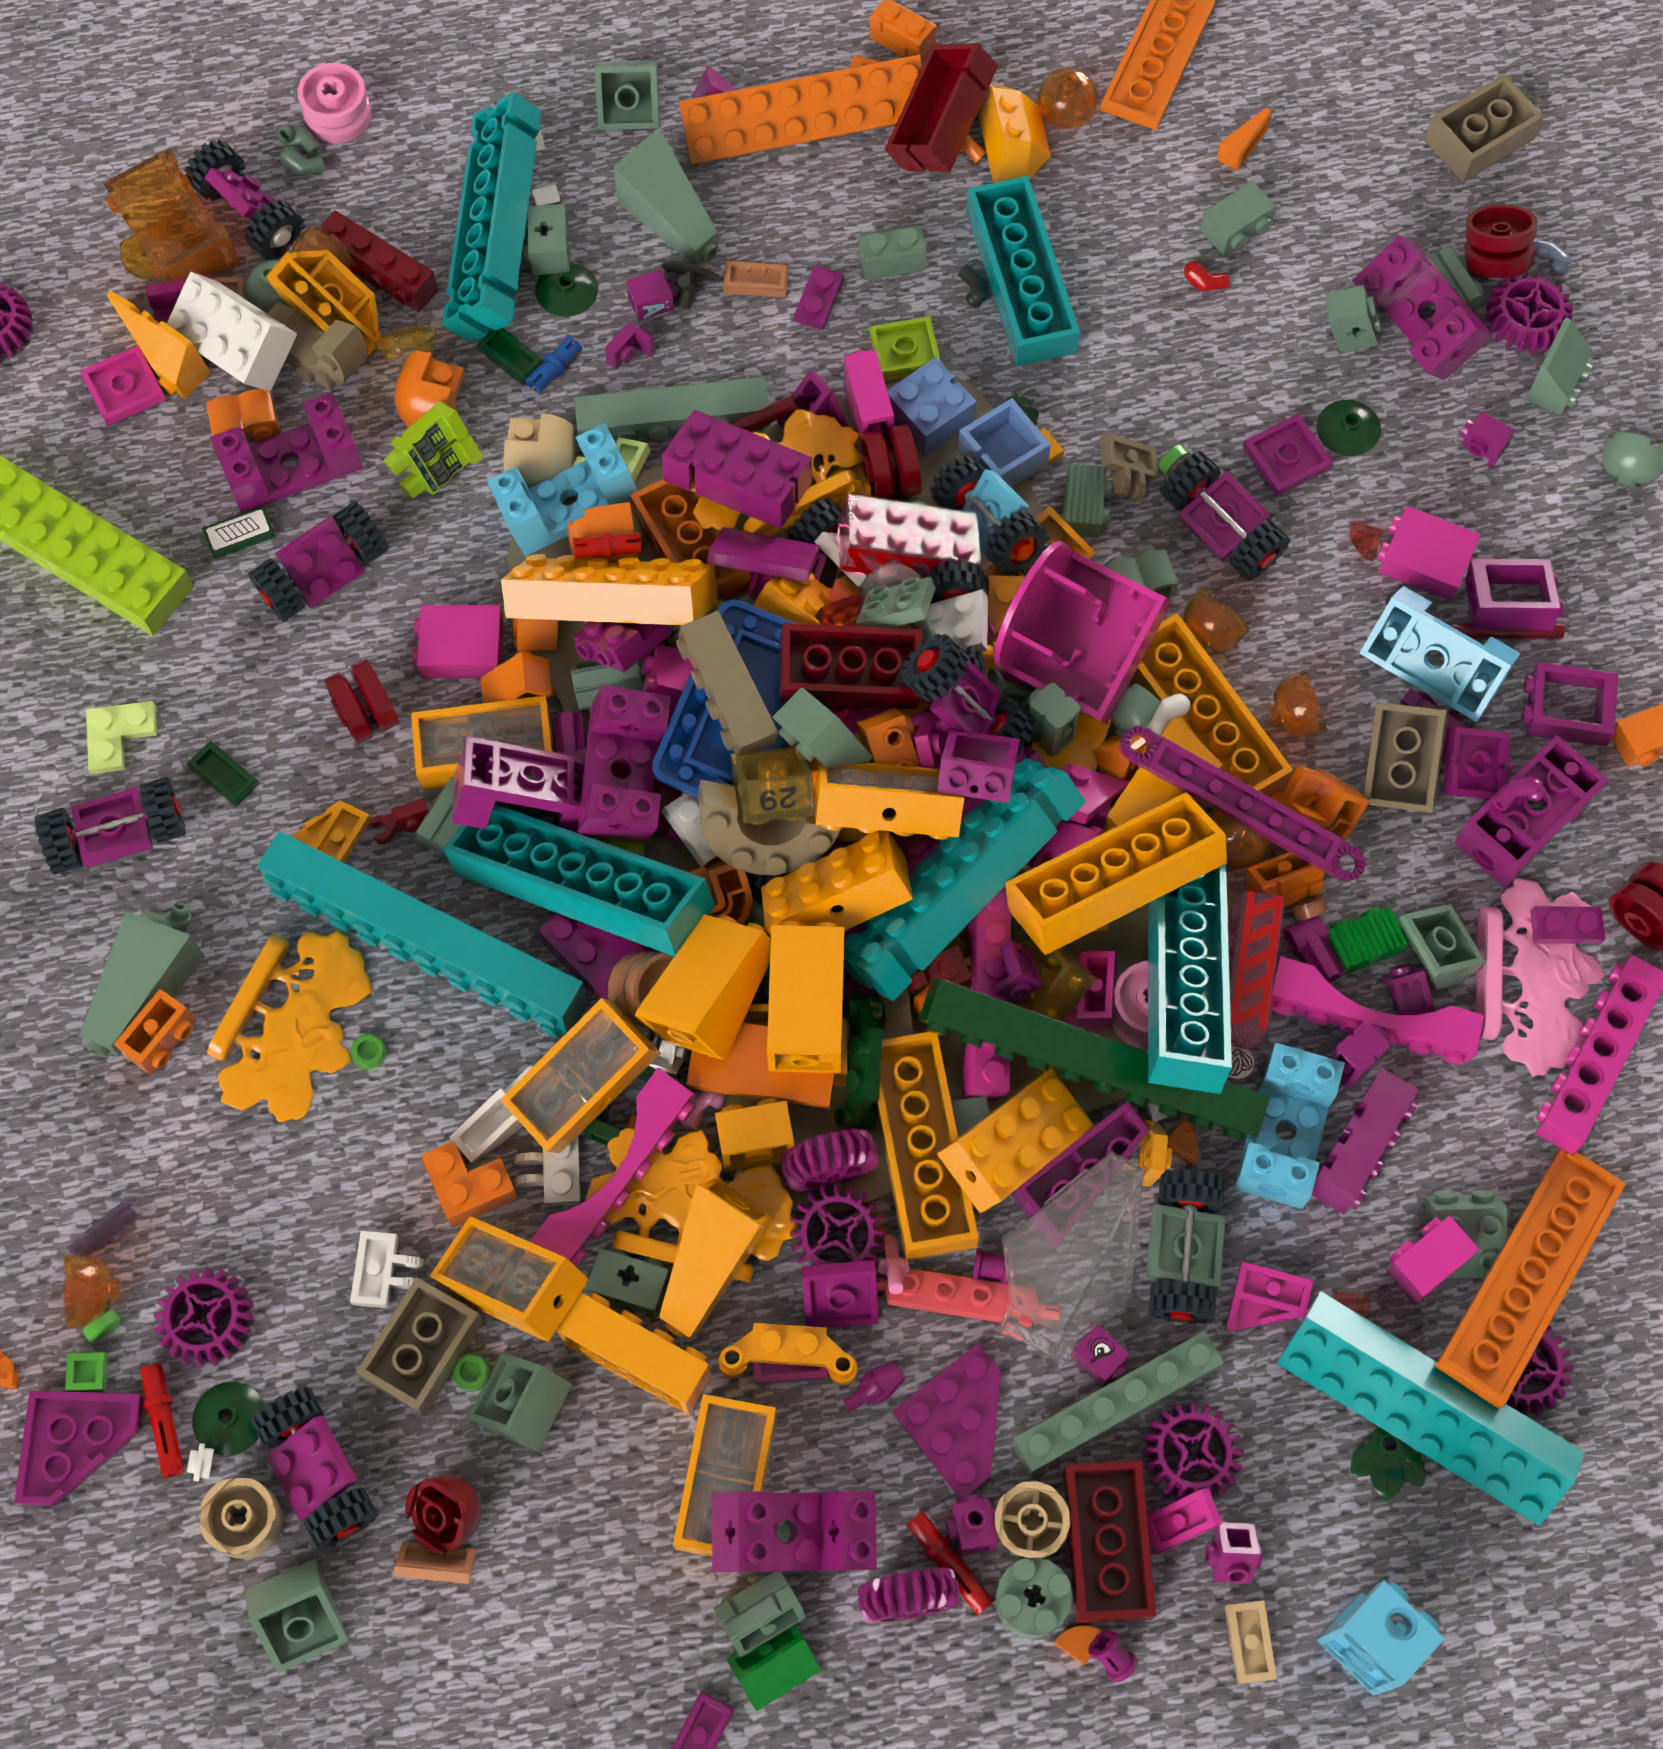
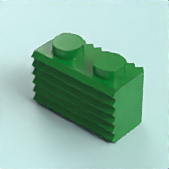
(1367, 939)

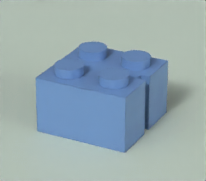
(931, 405)
(1005, 443)

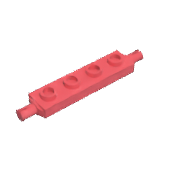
(951, 1296)

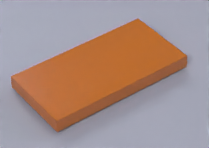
(747, 1073)

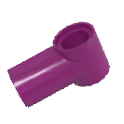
(570, 734)
(1312, 944)

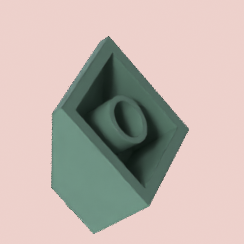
(627, 95)
(1561, 370)
(818, 732)
(1442, 945)
(520, 1401)
(295, 1615)

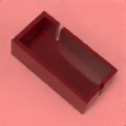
(941, 107)

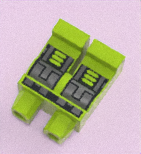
(432, 451)

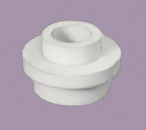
(200, 1462)

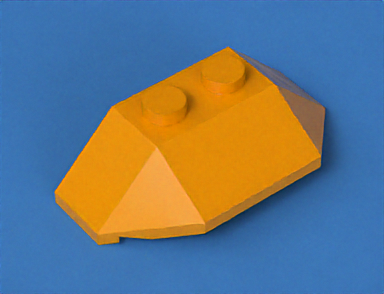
(1012, 133)
(326, 292)

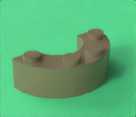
(322, 356)
(761, 848)

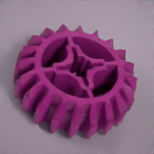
(1509, 312)
(13, 325)
(830, 1160)
(818, 1206)
(191, 1322)
(1538, 1370)
(1177, 1442)
(908, 1595)

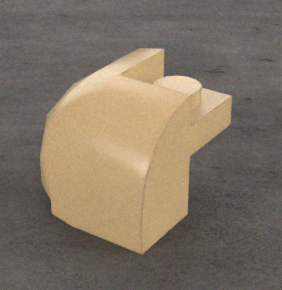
(540, 447)

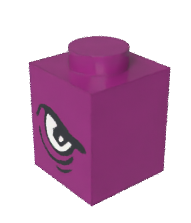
(1101, 1356)

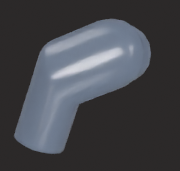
(1553, 252)

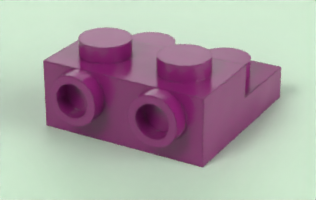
(618, 643)

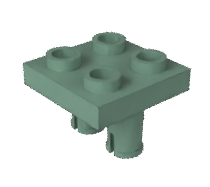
(899, 606)

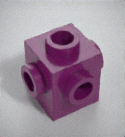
(972, 1538)
(1233, 1553)

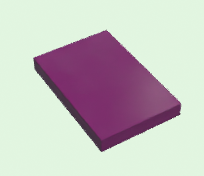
(763, 554)

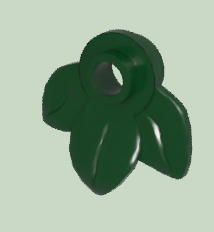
(1388, 1468)

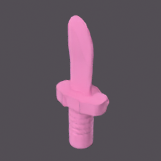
(893, 1265)

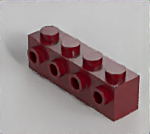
(382, 263)

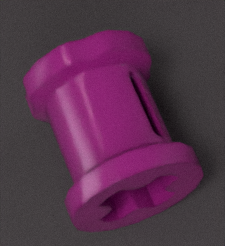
(989, 1267)
(1113, 1656)

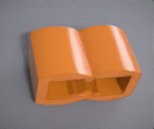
(251, 410)

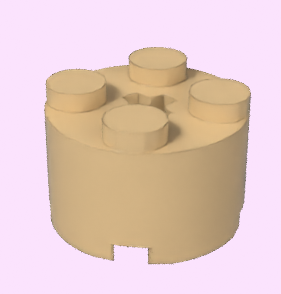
(221, 1526)

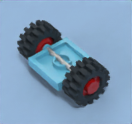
(1004, 528)

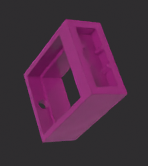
(1512, 615)
(1575, 731)
(962, 769)

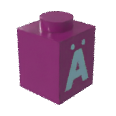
(650, 294)

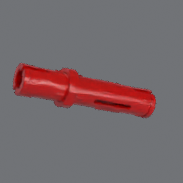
(161, 1418)
(943, 1555)

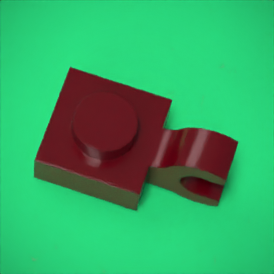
(403, 818)
(947, 966)

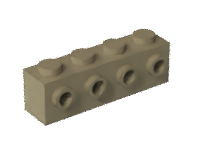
(727, 684)

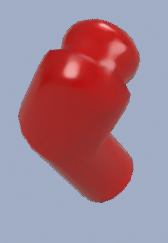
(1203, 279)

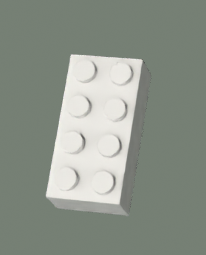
(231, 331)

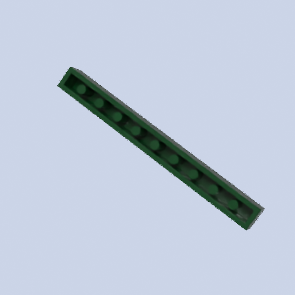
(1083, 1056)

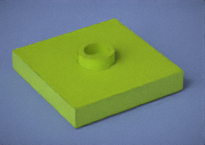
(904, 346)

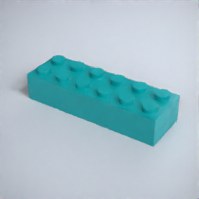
(1022, 271)

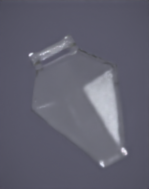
(1075, 1257)

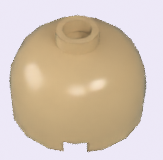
(1032, 1520)

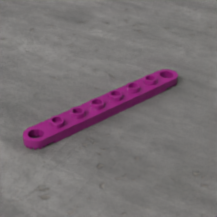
(1243, 803)

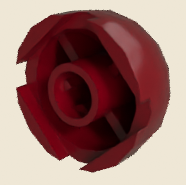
(443, 1512)

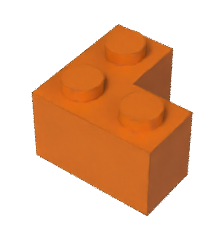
(466, 1192)

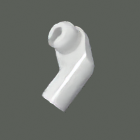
(1168, 709)

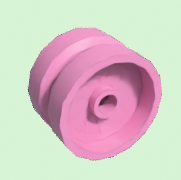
(334, 102)
(1132, 1006)

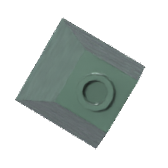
(662, 198)
(140, 963)

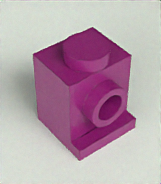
(1486, 437)

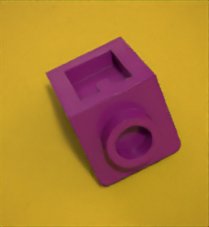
(625, 344)
(1021, 971)
(1409, 990)

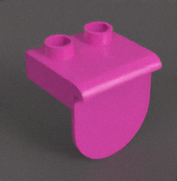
(1078, 629)

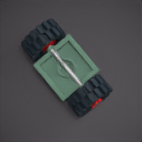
(1186, 1246)

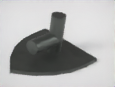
(688, 281)

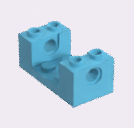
(538, 513)
(1470, 670)
(1300, 1094)
(1374, 1647)

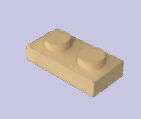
(1250, 1642)

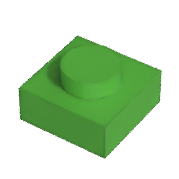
(86, 1372)

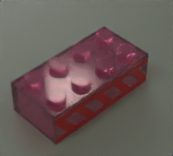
(904, 534)
(1253, 954)

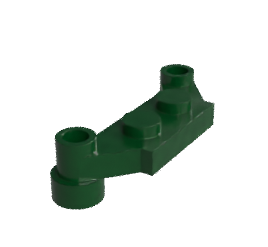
(863, 1063)

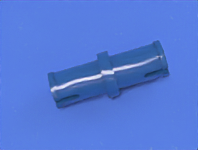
(553, 364)

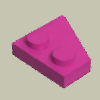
(1095, 788)
(1266, 1297)

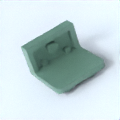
(1481, 1218)

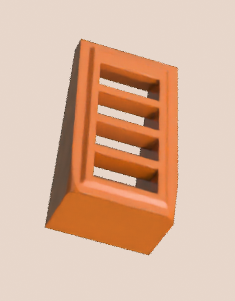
(1239, 145)

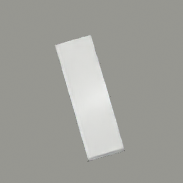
(487, 1126)

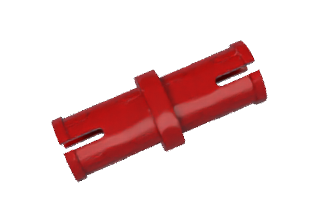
(607, 545)

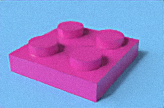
(122, 385)

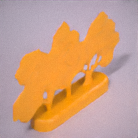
(811, 436)
(299, 1033)
(669, 1193)

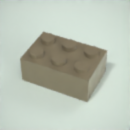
(1483, 128)
(1405, 757)
(420, 1346)

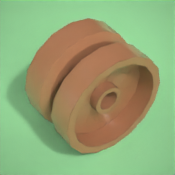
(634, 978)

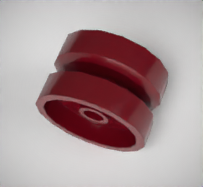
(1500, 241)
(891, 463)
(358, 703)
(1640, 905)

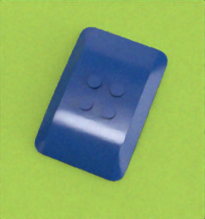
(693, 741)

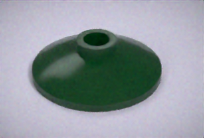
(569, 299)
(1346, 438)
(236, 1434)

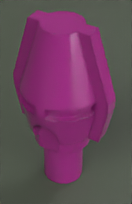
(876, 1386)

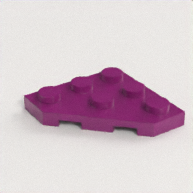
(956, 1420)
(70, 1439)

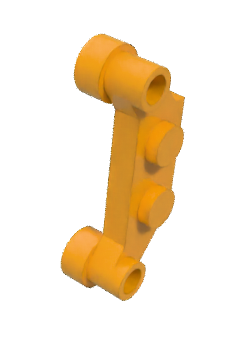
(788, 1346)

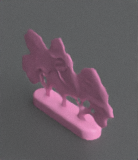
(1547, 978)

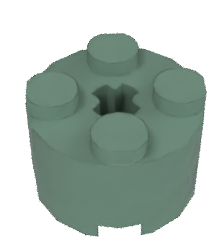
(1053, 1589)

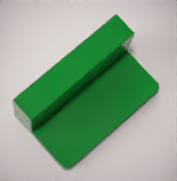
(774, 1667)

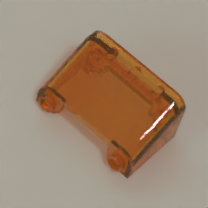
(170, 220)

